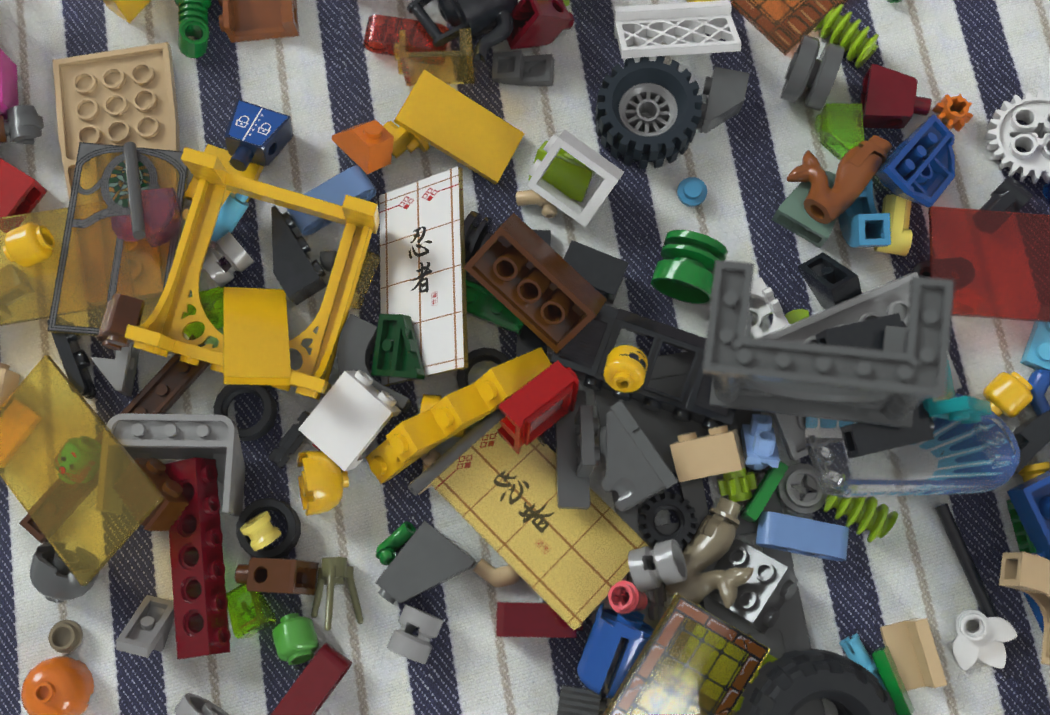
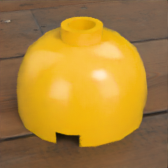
(320, 482)

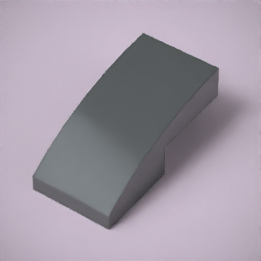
(522, 70)

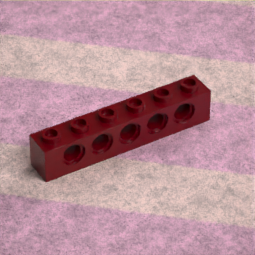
(198, 562)

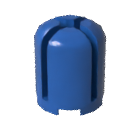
(602, 646)

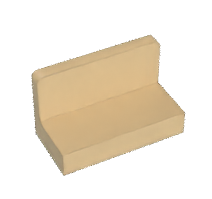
(914, 653)

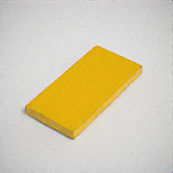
(459, 127)
(255, 337)

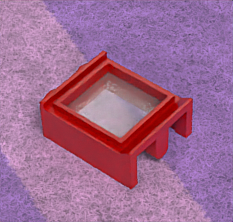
(538, 405)

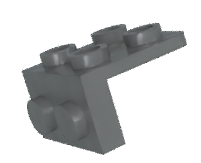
(764, 592)

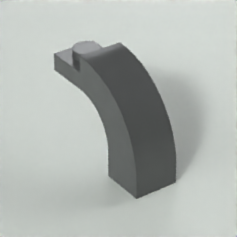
(354, 353)

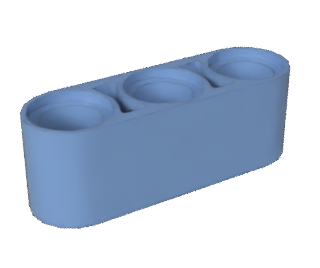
(349, 182)
(802, 536)

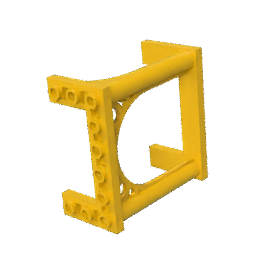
(165, 325)

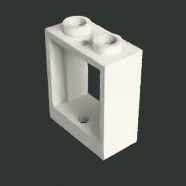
(586, 156)

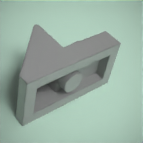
(121, 370)
(147, 627)

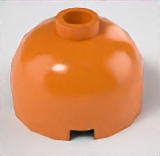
(57, 687)

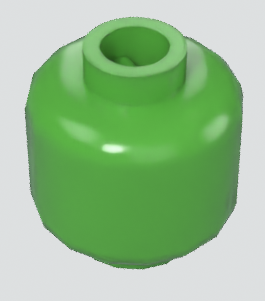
(295, 639)

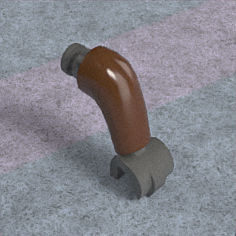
(22, 125)

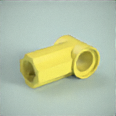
(899, 225)

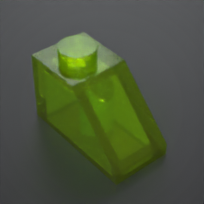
(840, 127)

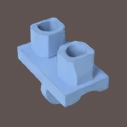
(759, 443)

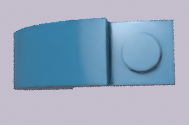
(863, 225)

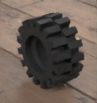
(672, 502)

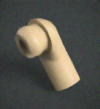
(530, 197)
(496, 577)

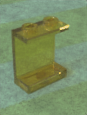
(448, 66)

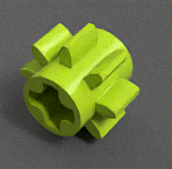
(737, 485)

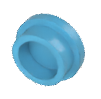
(692, 191)

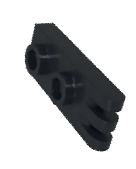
(75, 363)

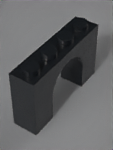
(865, 438)

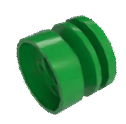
(688, 266)

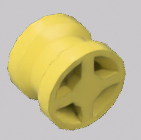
(260, 531)

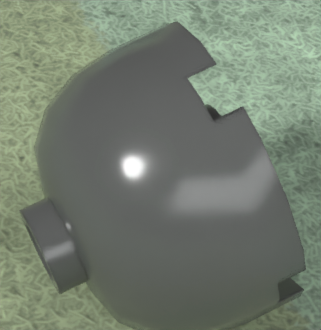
(53, 577)

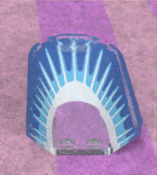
(954, 462)

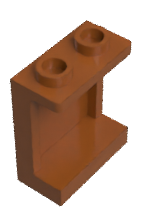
(258, 19)

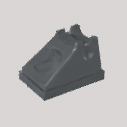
(631, 460)

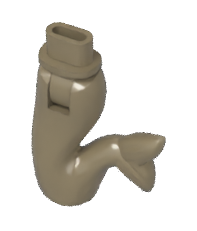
(707, 546)

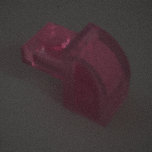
(161, 217)

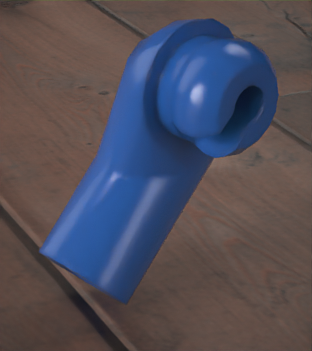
(1040, 382)

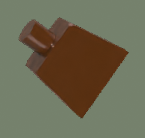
(278, 576)

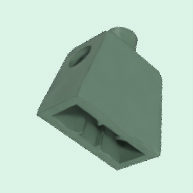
(794, 217)

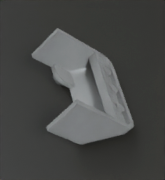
(185, 438)

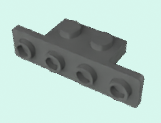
(576, 455)

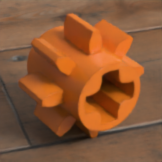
(953, 111)

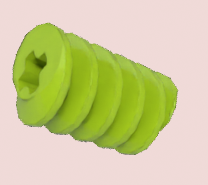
(848, 35)
(863, 512)

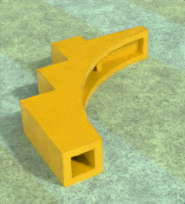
(453, 414)

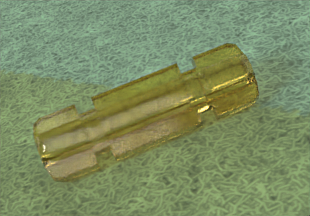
(370, 262)

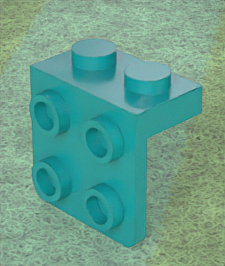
(953, 408)

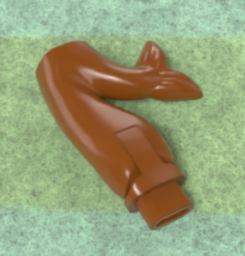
(851, 178)

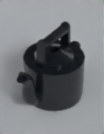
(484, 18)

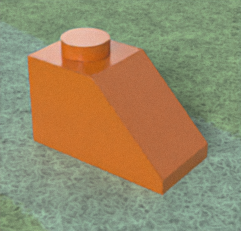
(366, 145)

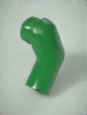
(386, 550)

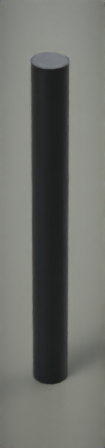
(966, 561)

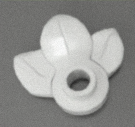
(984, 642)

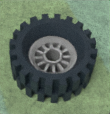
(623, 99)

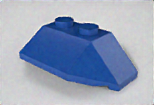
(921, 164)

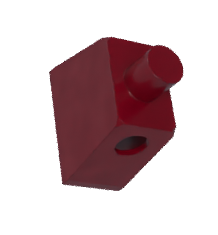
(538, 23)
(890, 99)

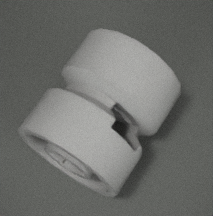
(233, 252)
(658, 565)
(410, 645)

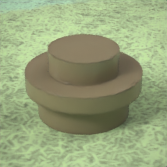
(65, 636)

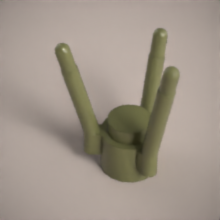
(333, 573)

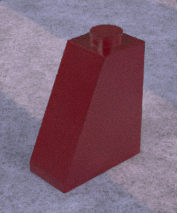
(531, 620)

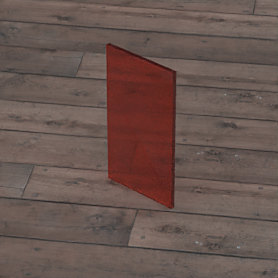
(995, 262)

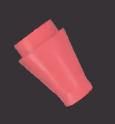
(626, 598)

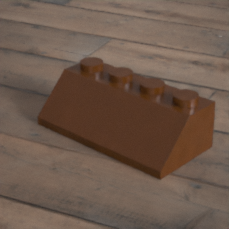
(535, 283)

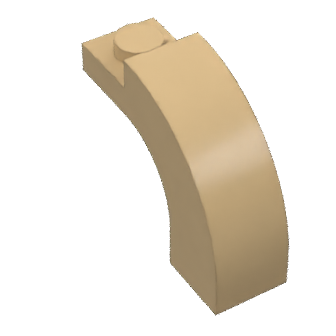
(1031, 575)

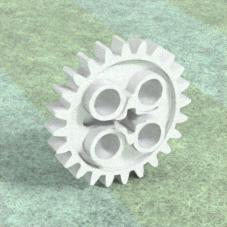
(1032, 137)

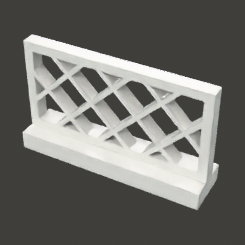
(682, 19)

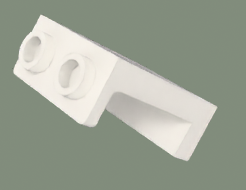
(349, 418)

